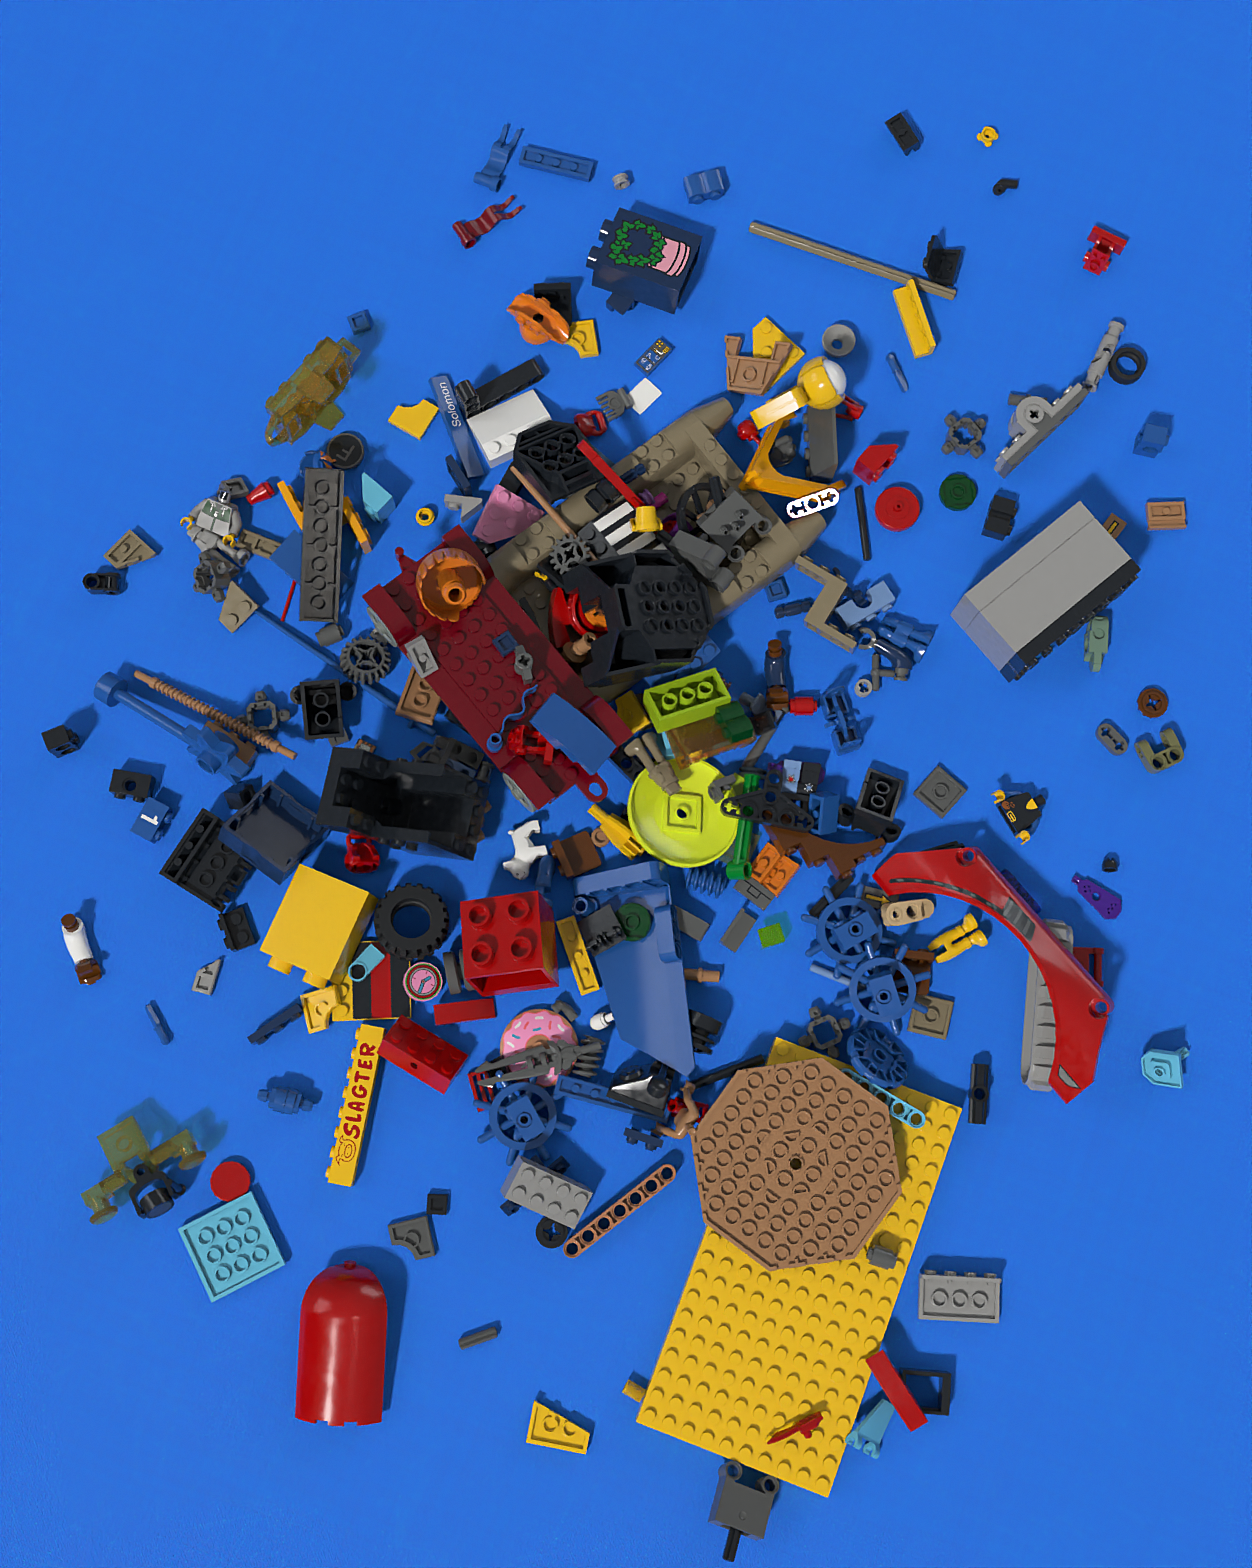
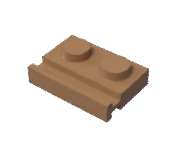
(1165, 515)

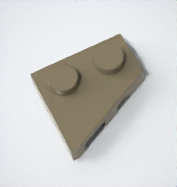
(128, 551)
(237, 607)

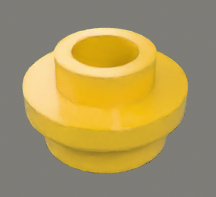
(425, 511)

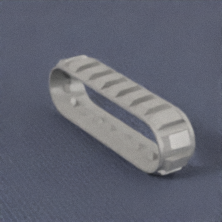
(1039, 1019)

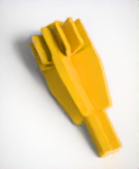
(618, 832)

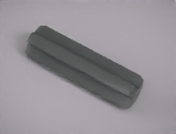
(477, 1338)

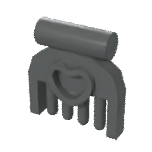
(616, 402)

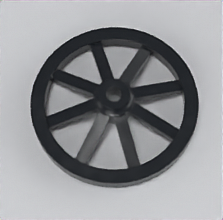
(682, 512)

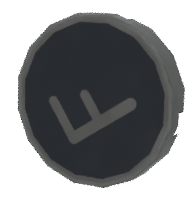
(346, 451)

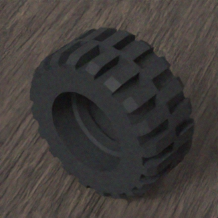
(411, 896)

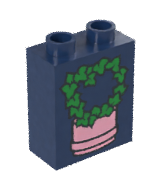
(644, 260)

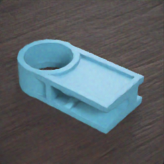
(369, 959)

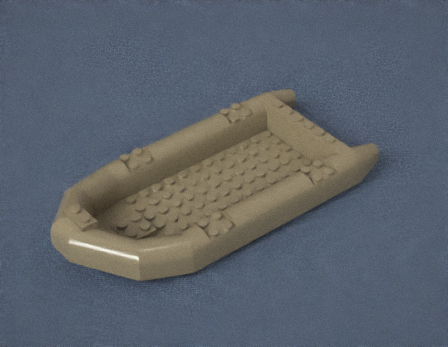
(673, 462)

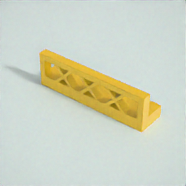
(914, 320)

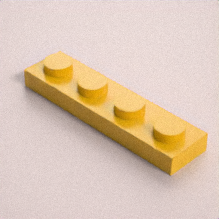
(577, 955)

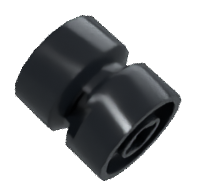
(601, 496)

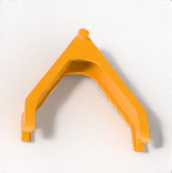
(764, 478)

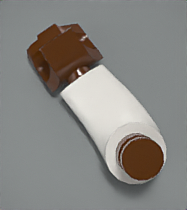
(79, 949)

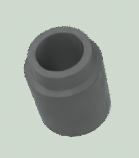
(330, 635)
(881, 1257)

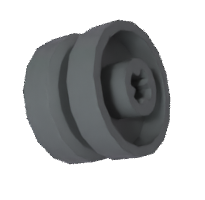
(455, 972)

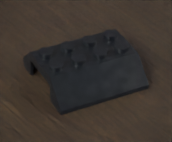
(205, 863)

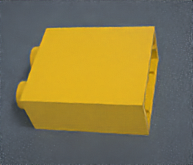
(318, 927)

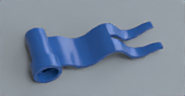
(496, 164)
(496, 747)

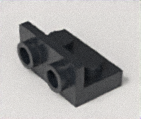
(236, 930)

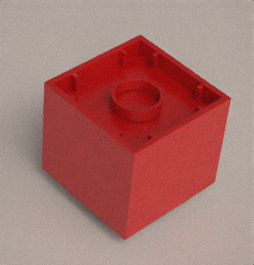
(509, 944)

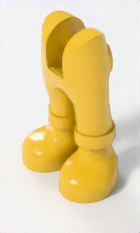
(956, 949)

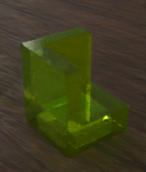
(771, 936)

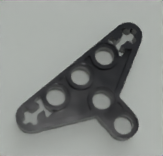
(758, 803)

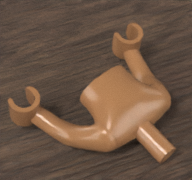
(684, 1119)

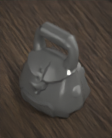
(782, 451)

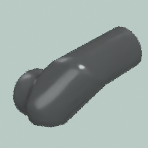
(566, 1008)

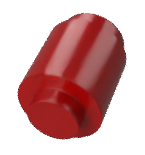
(802, 705)

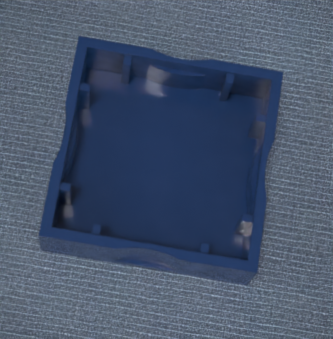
(273, 832)

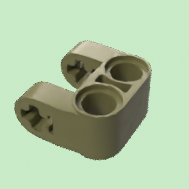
(1170, 743)

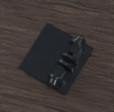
(601, 930)

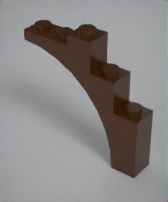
(840, 857)

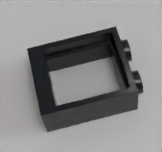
(943, 1391)

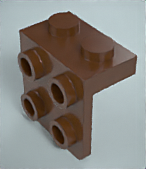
(575, 855)
(917, 962)

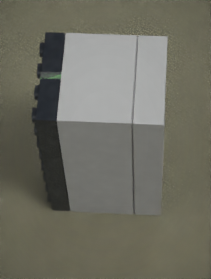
(1045, 592)

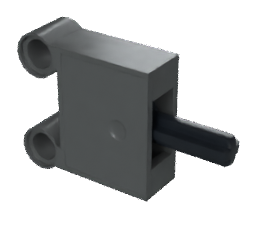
(740, 1507)

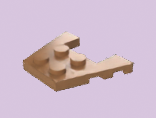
(752, 374)

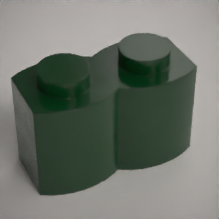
(733, 722)

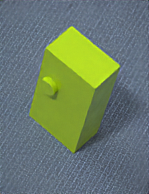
(685, 700)

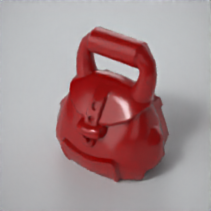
(361, 856)

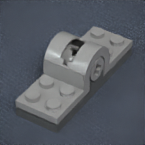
(1033, 423)

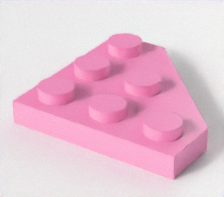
(505, 516)

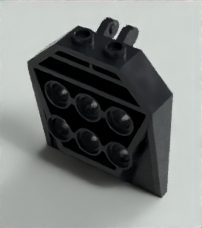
(552, 460)

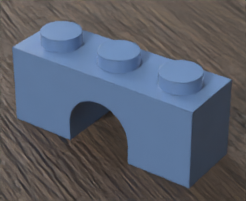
(879, 599)

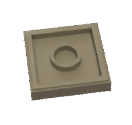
(935, 1021)

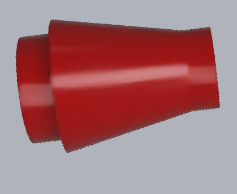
(260, 493)

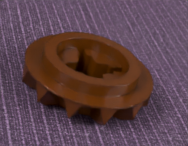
(1154, 695)

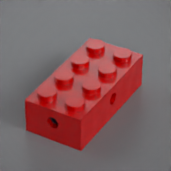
(422, 1054)

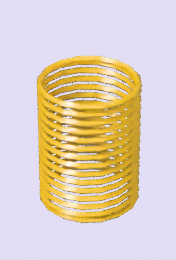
(632, 1393)

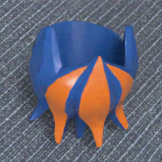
(315, 459)

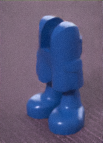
(900, 636)
(545, 875)

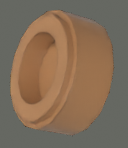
(599, 838)

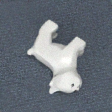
(525, 850)

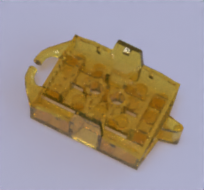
(310, 393)

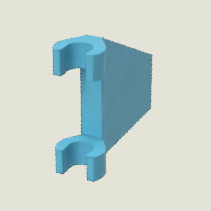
(872, 1429)

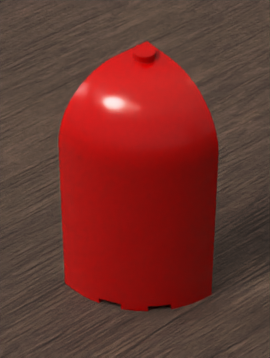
(342, 1347)

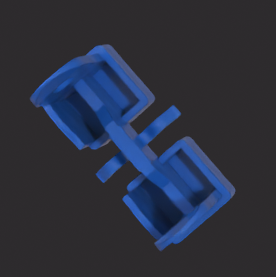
(835, 706)

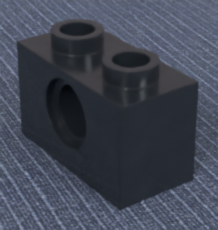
(122, 779)

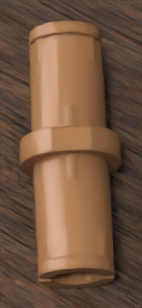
(701, 975)

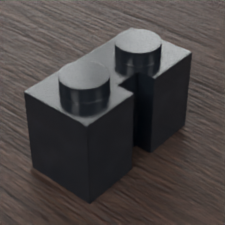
(998, 518)

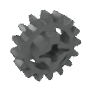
(575, 544)

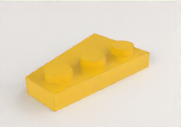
(555, 1431)

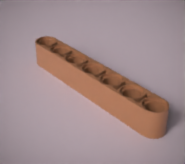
(609, 1212)

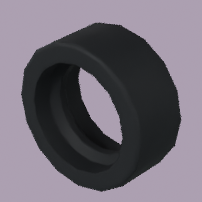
(1133, 354)

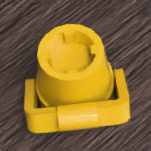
(645, 520)

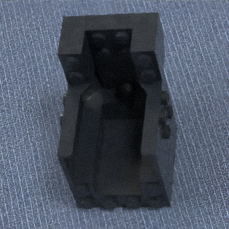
(403, 803)

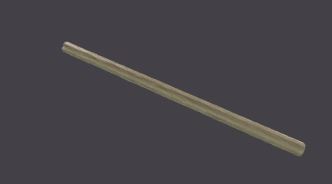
(851, 260)

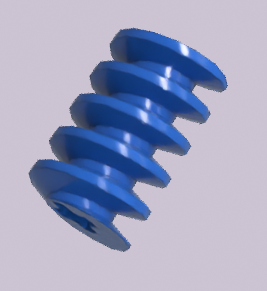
(705, 882)

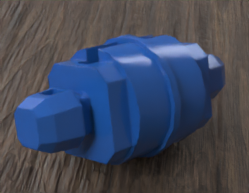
(285, 1100)

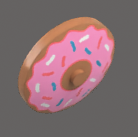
(533, 1030)

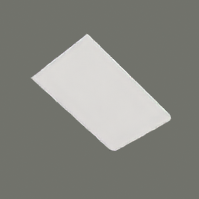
(643, 395)

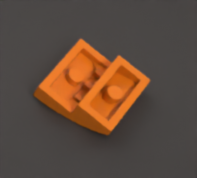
(773, 870)

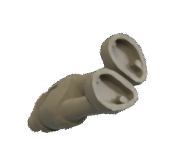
(662, 773)

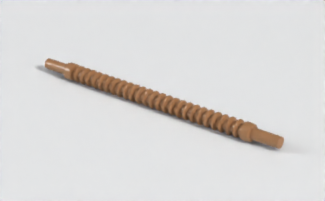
(155, 683)

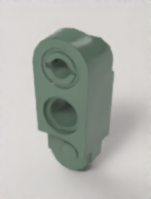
(1096, 642)

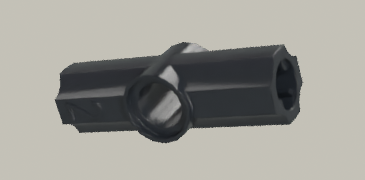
(979, 1080)

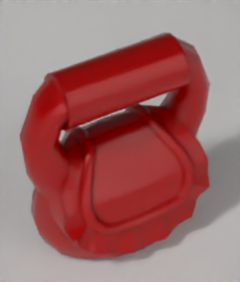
(585, 423)

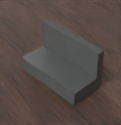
(737, 931)

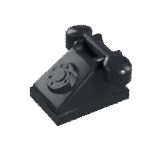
(323, 706)
(874, 806)
(643, 1086)

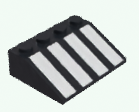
(611, 534)

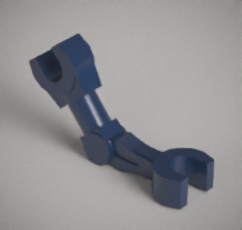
(855, 595)

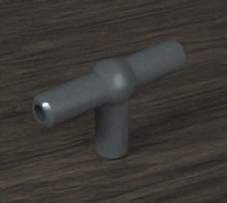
(876, 672)

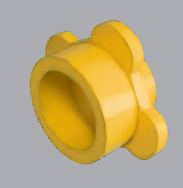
(987, 131)

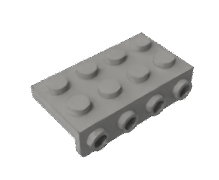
(958, 1297)

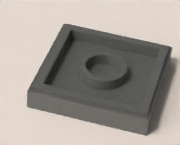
(939, 792)

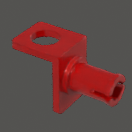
(676, 1105)

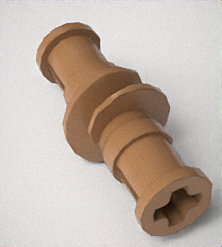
(577, 650)

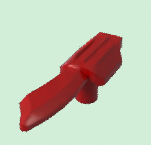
(804, 1426)

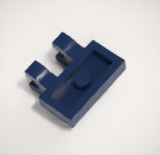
(651, 1141)

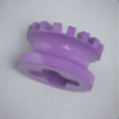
(646, 497)

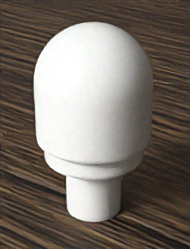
(601, 1020)

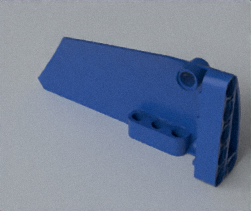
(647, 975)

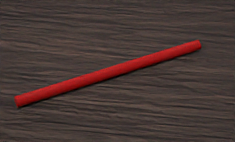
(288, 601)

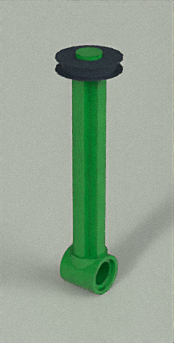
(740, 867)

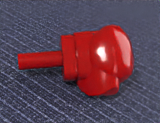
(748, 431)

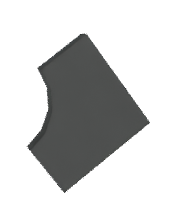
(414, 1235)

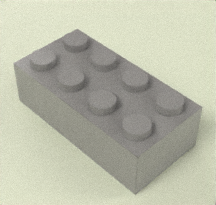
(546, 1192)

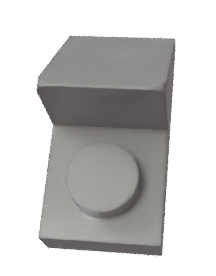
(469, 505)
(421, 656)

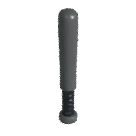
(761, 744)

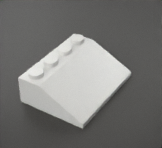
(499, 426)

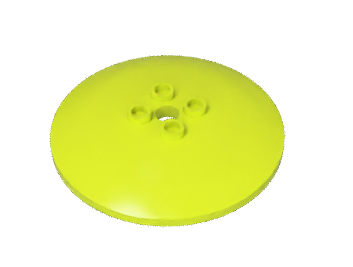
(675, 840)

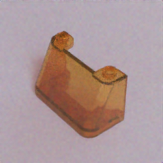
(700, 741)

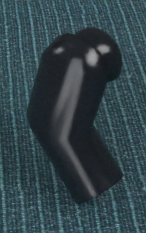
(1003, 184)

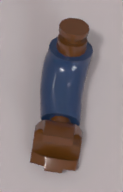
(774, 670)

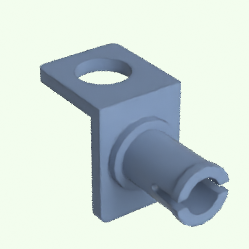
(758, 705)

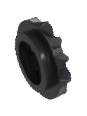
(543, 1237)

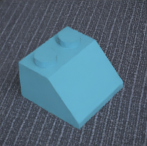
(377, 501)

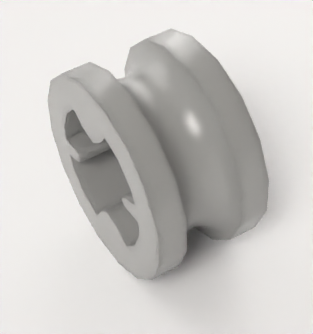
(621, 181)
(868, 688)

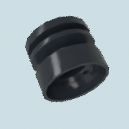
(701, 1028)

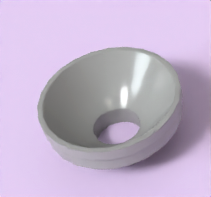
(838, 333)

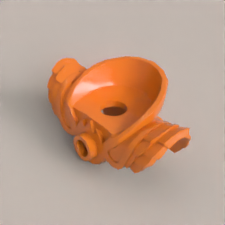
(552, 327)

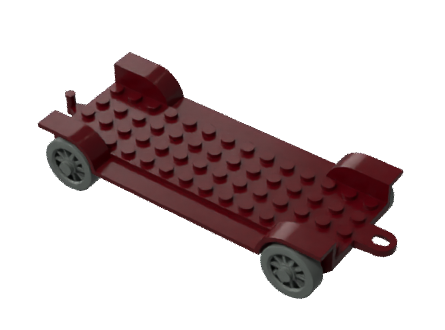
(483, 685)

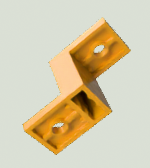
(348, 515)

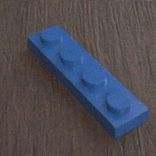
(556, 163)

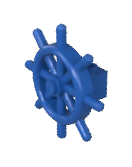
(849, 932)
(886, 999)
(524, 1115)

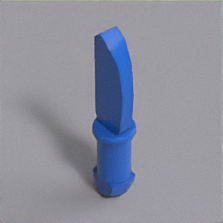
(897, 373)
(165, 1040)

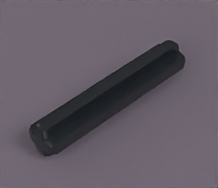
(837, 889)

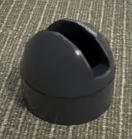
(1109, 865)

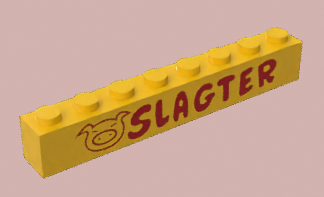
(356, 1106)

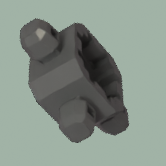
(952, 443)
(220, 580)
(263, 704)
(805, 1041)

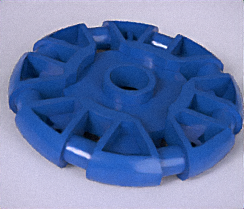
(869, 1044)

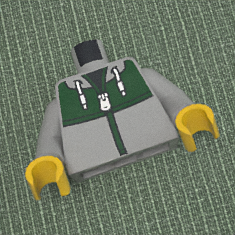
(217, 516)

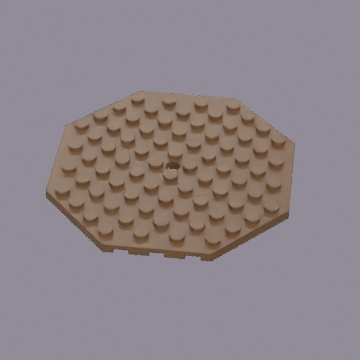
(787, 1213)

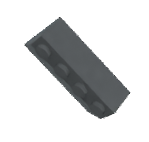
(821, 444)

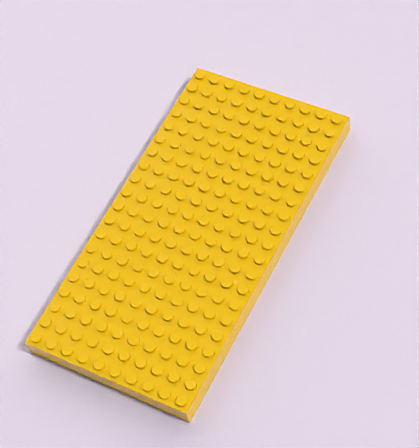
(775, 1346)

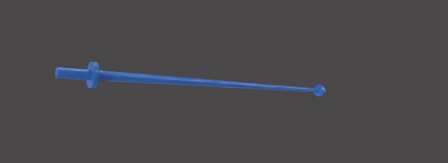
(412, 723)

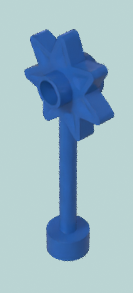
(214, 750)

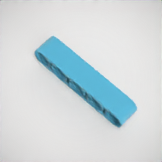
(890, 1101)

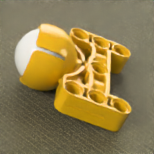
(819, 385)

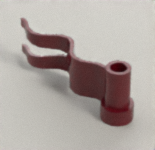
(483, 224)

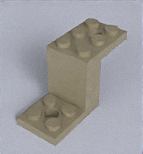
(826, 603)

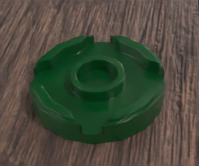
(957, 492)
(634, 921)

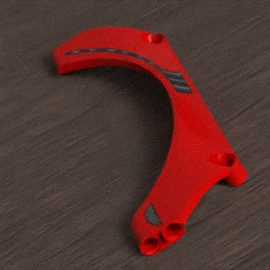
(1072, 989)

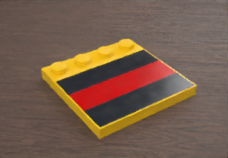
(379, 995)

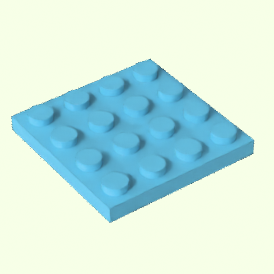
(231, 1246)

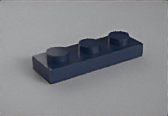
(276, 1025)

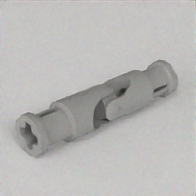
(1100, 362)

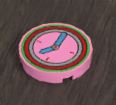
(422, 981)

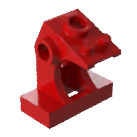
(1104, 244)
(517, 743)

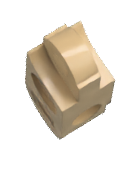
(918, 910)

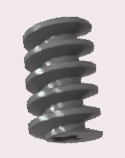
(588, 1059)

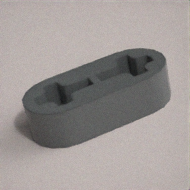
(1108, 743)

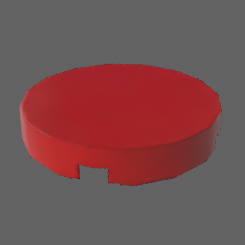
(230, 1181)

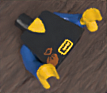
(1019, 811)

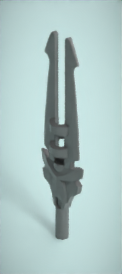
(560, 1056)

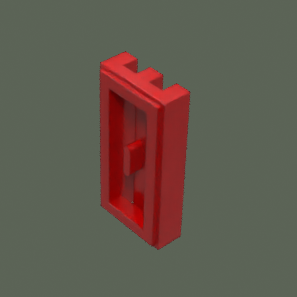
(481, 1087)

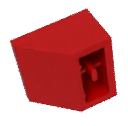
(874, 461)

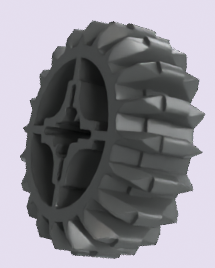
(365, 650)

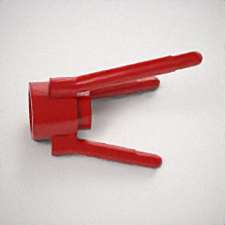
(853, 409)

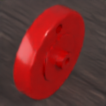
(897, 509)

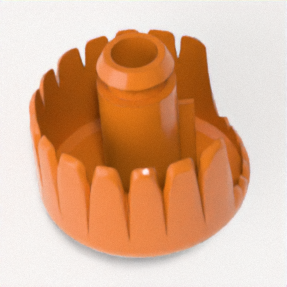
(449, 582)

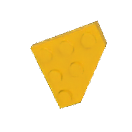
(764, 338)

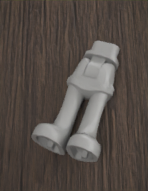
(210, 541)

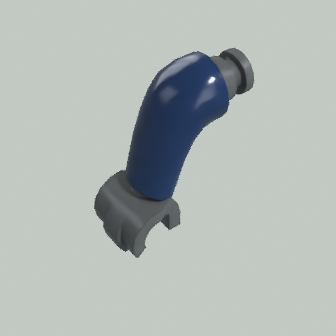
(900, 659)

